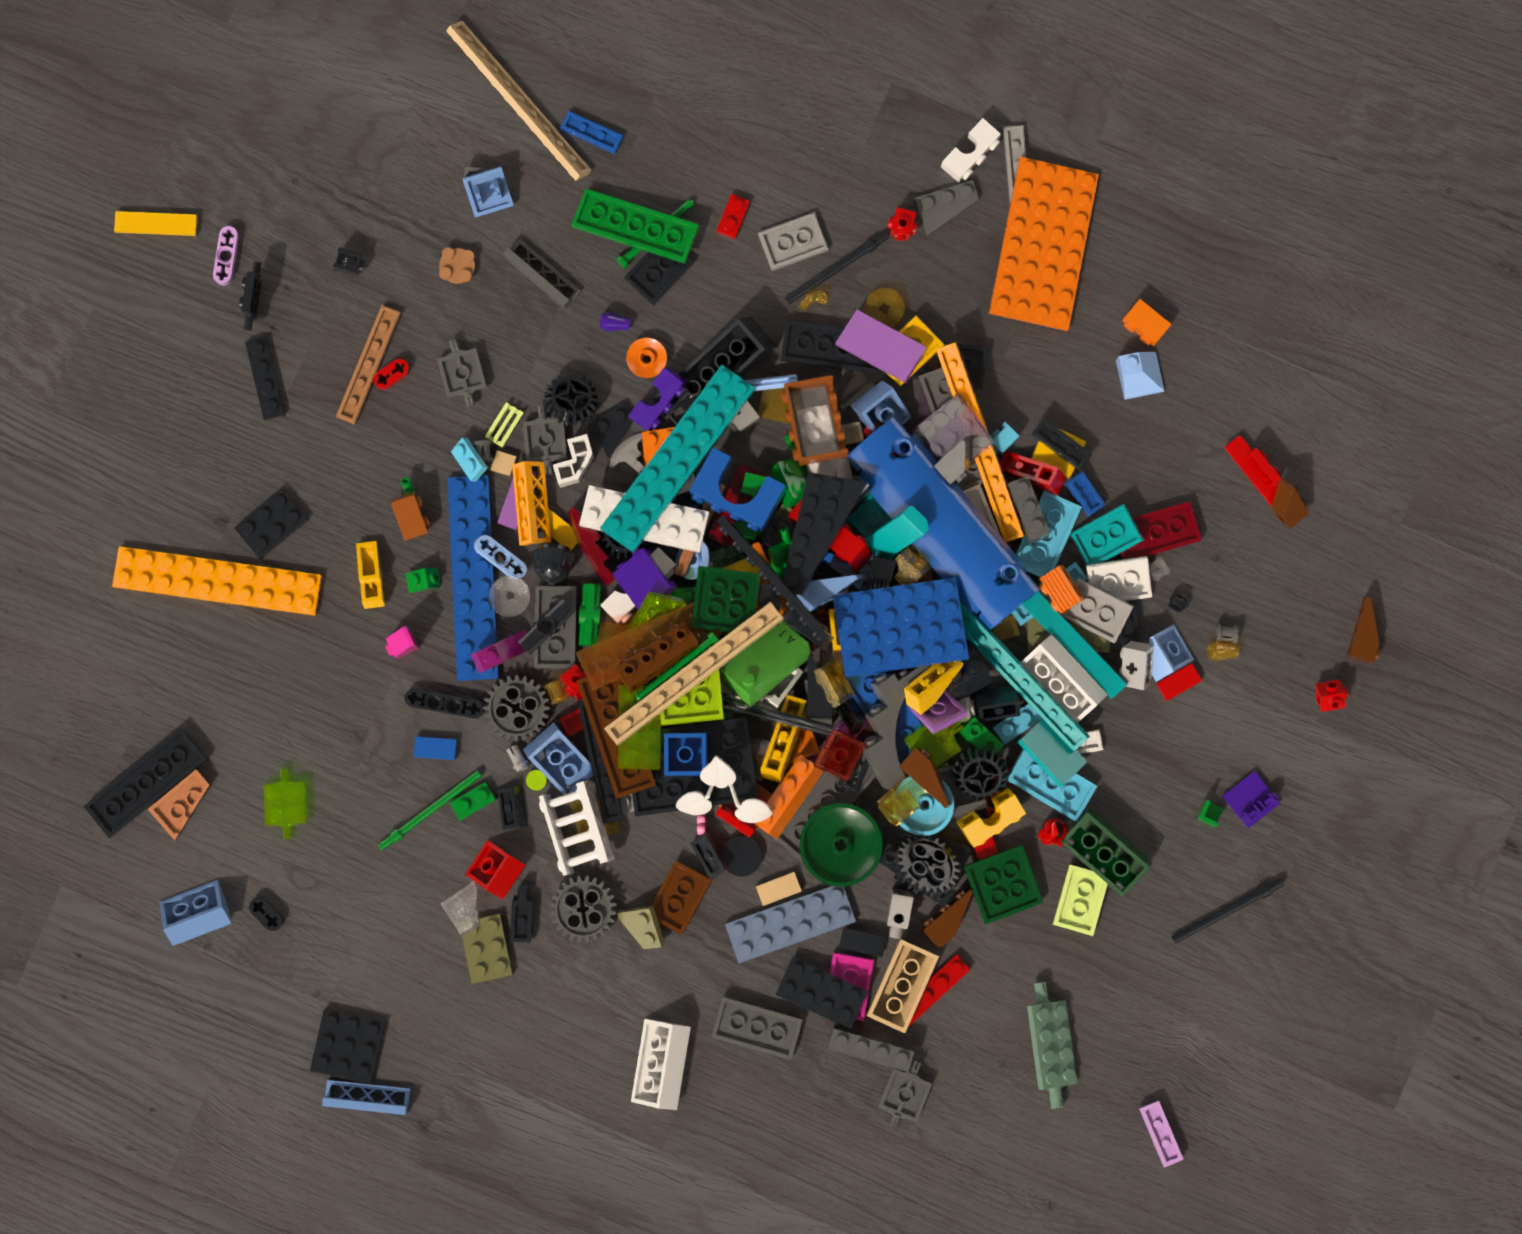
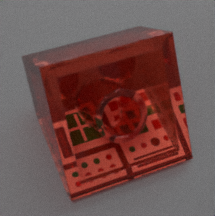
(840, 754)

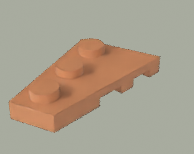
(179, 803)

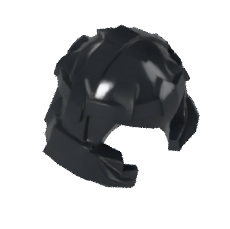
(552, 562)

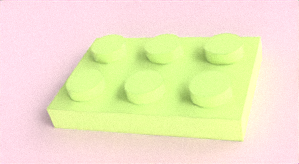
(1080, 900)

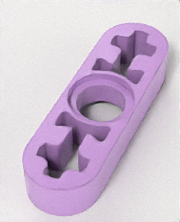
(219, 269)

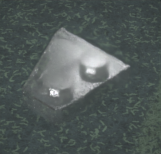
(464, 909)

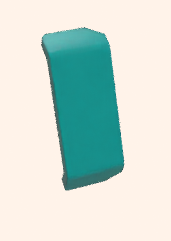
(897, 533)

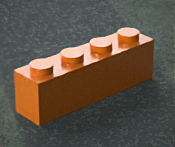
(790, 796)

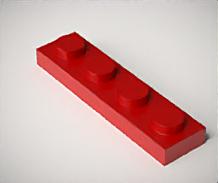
(940, 984)

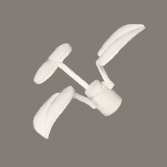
(720, 774)

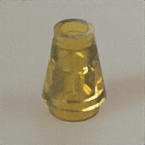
(1221, 651)

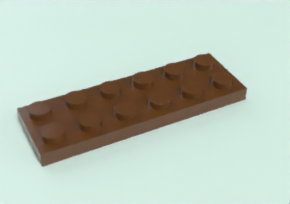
(602, 711)

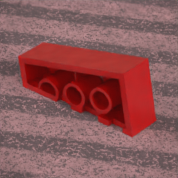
(846, 546)

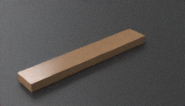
(368, 364)

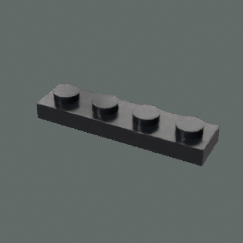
(264, 378)

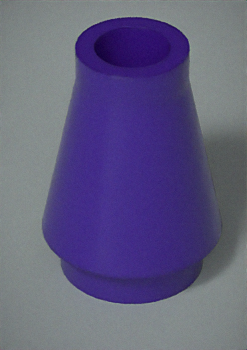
(614, 322)

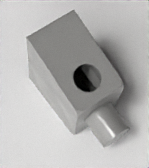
(900, 903)

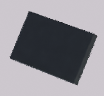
(656, 275)

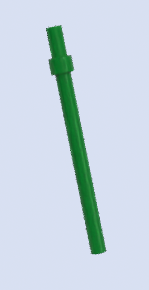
(397, 834)

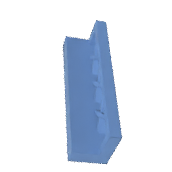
(366, 1105)

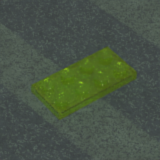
(643, 747)

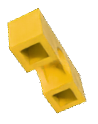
(1006, 811)

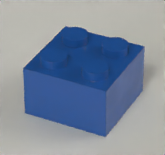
(685, 754)

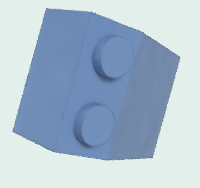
(821, 591)
(559, 759)

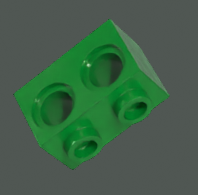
(978, 735)

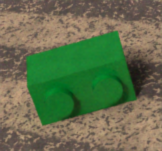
(789, 474)

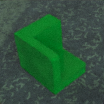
(1209, 814)

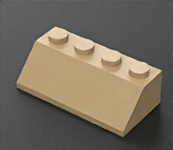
(902, 986)

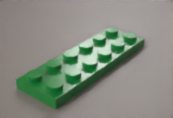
(635, 226)

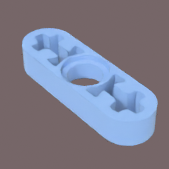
(499, 548)

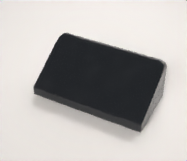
(512, 807)

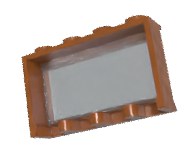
(814, 421)

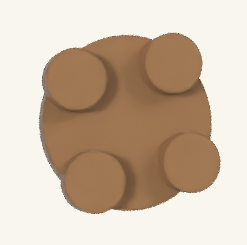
(456, 265)

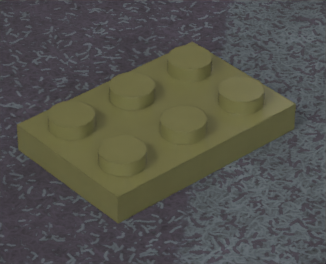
(487, 951)

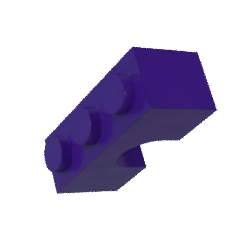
(670, 386)

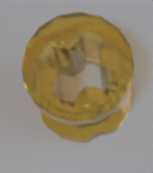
(556, 692)

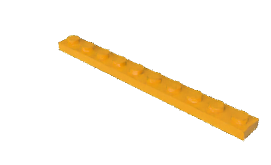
(987, 462)

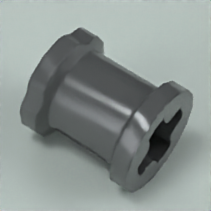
(486, 445)
(1226, 633)

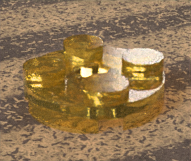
(890, 298)

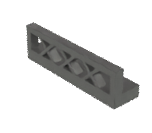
(536, 278)

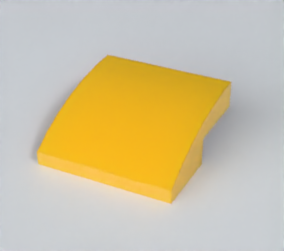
(1047, 456)

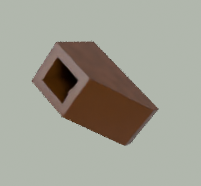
(1288, 504)

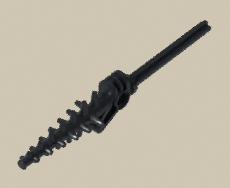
(772, 715)

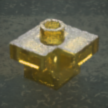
(911, 567)
(898, 806)

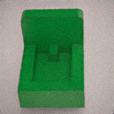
(423, 580)

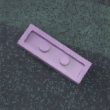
(1161, 1133)

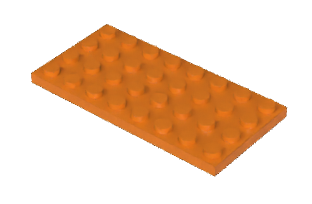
(1043, 244)

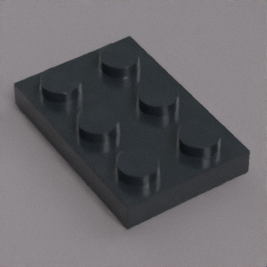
(270, 524)

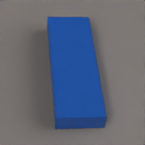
(591, 132)

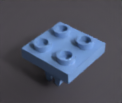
(488, 191)

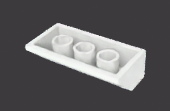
(1064, 678)
(660, 1064)

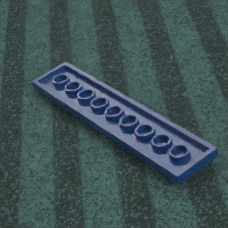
(471, 574)

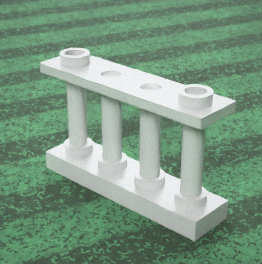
(595, 832)

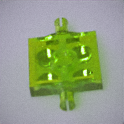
(941, 744)
(285, 803)

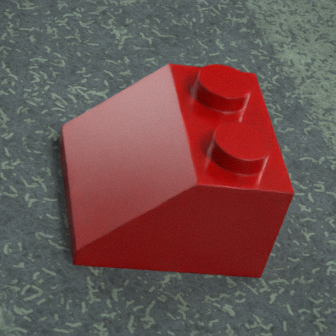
(495, 870)

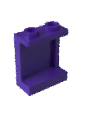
(642, 576)

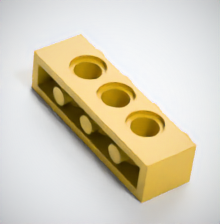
(783, 742)

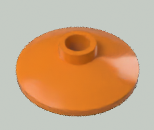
(642, 348)

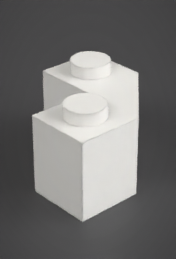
(573, 470)

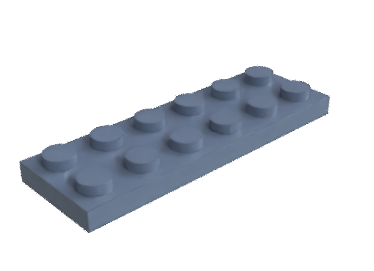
(790, 923)

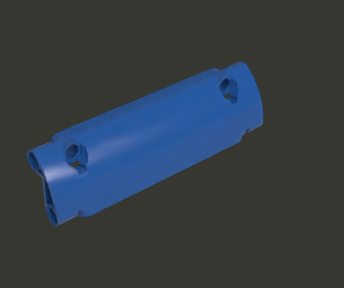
(958, 537)

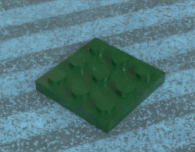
(724, 598)
(1003, 884)

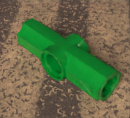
(589, 615)

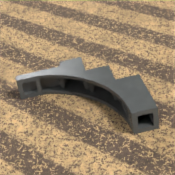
(883, 717)

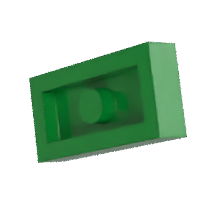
(472, 801)

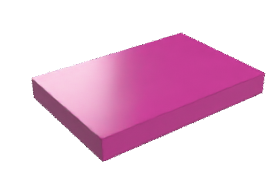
(854, 970)

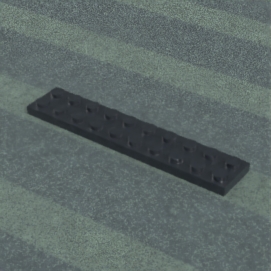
(817, 346)

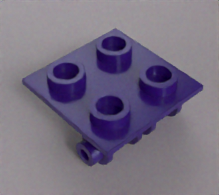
(1251, 799)

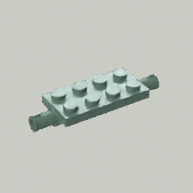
(1051, 1044)

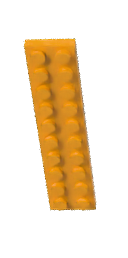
(217, 581)

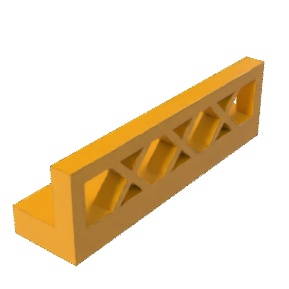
(527, 503)

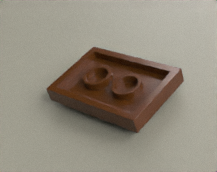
(679, 897)

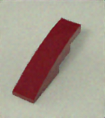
(586, 539)

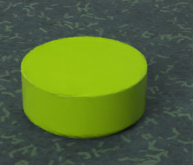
(536, 780)

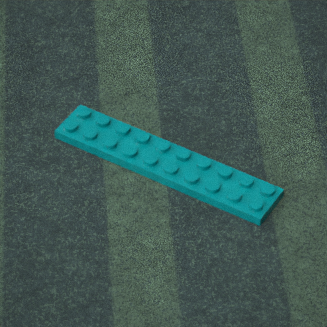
(677, 458)

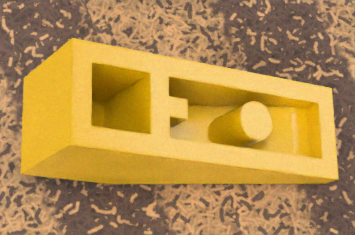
(930, 685)

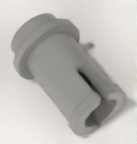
(517, 758)

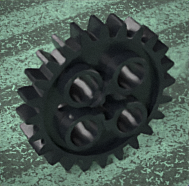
(926, 865)

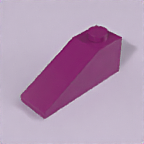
(498, 652)

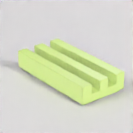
(513, 410)

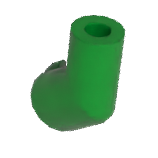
(407, 485)

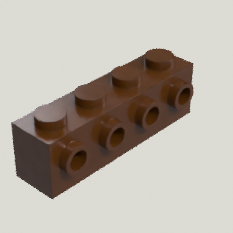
(656, 657)

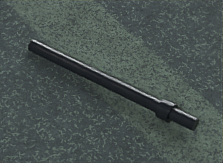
(869, 246)
(1263, 892)

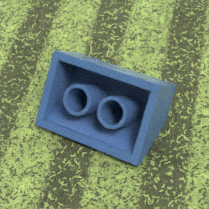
(194, 913)

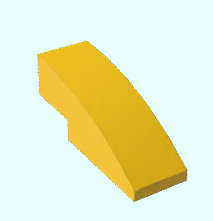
(370, 575)

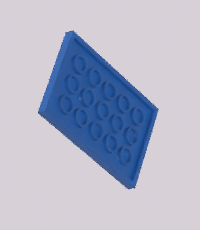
(900, 627)

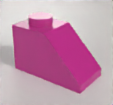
(401, 643)

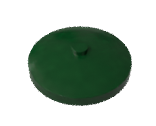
(841, 845)

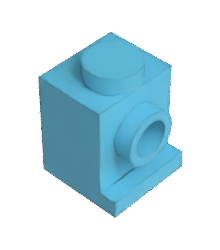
(1004, 438)

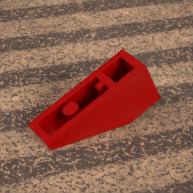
(1040, 474)

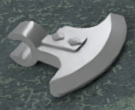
(628, 453)

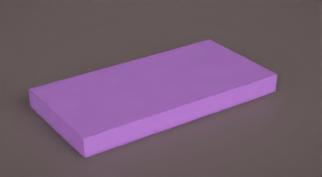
(881, 346)

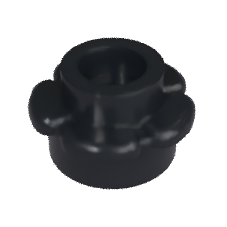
(1178, 603)

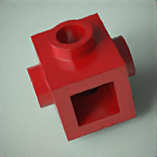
(904, 218)
(569, 681)
(1330, 695)

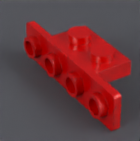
(1255, 467)

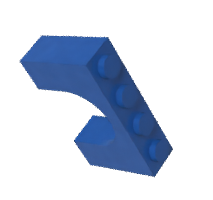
(754, 513)

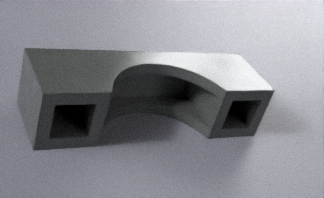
(870, 1049)

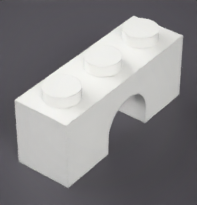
(959, 164)

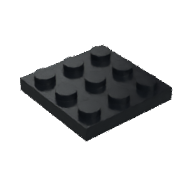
(347, 1046)

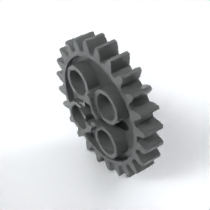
(507, 724)
(564, 911)

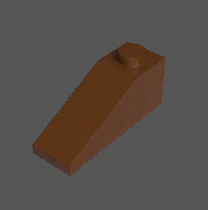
(1365, 637)
(925, 773)

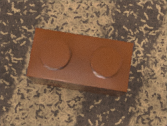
(409, 515)

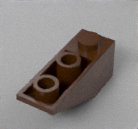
(947, 923)

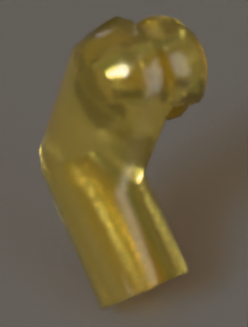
(811, 297)

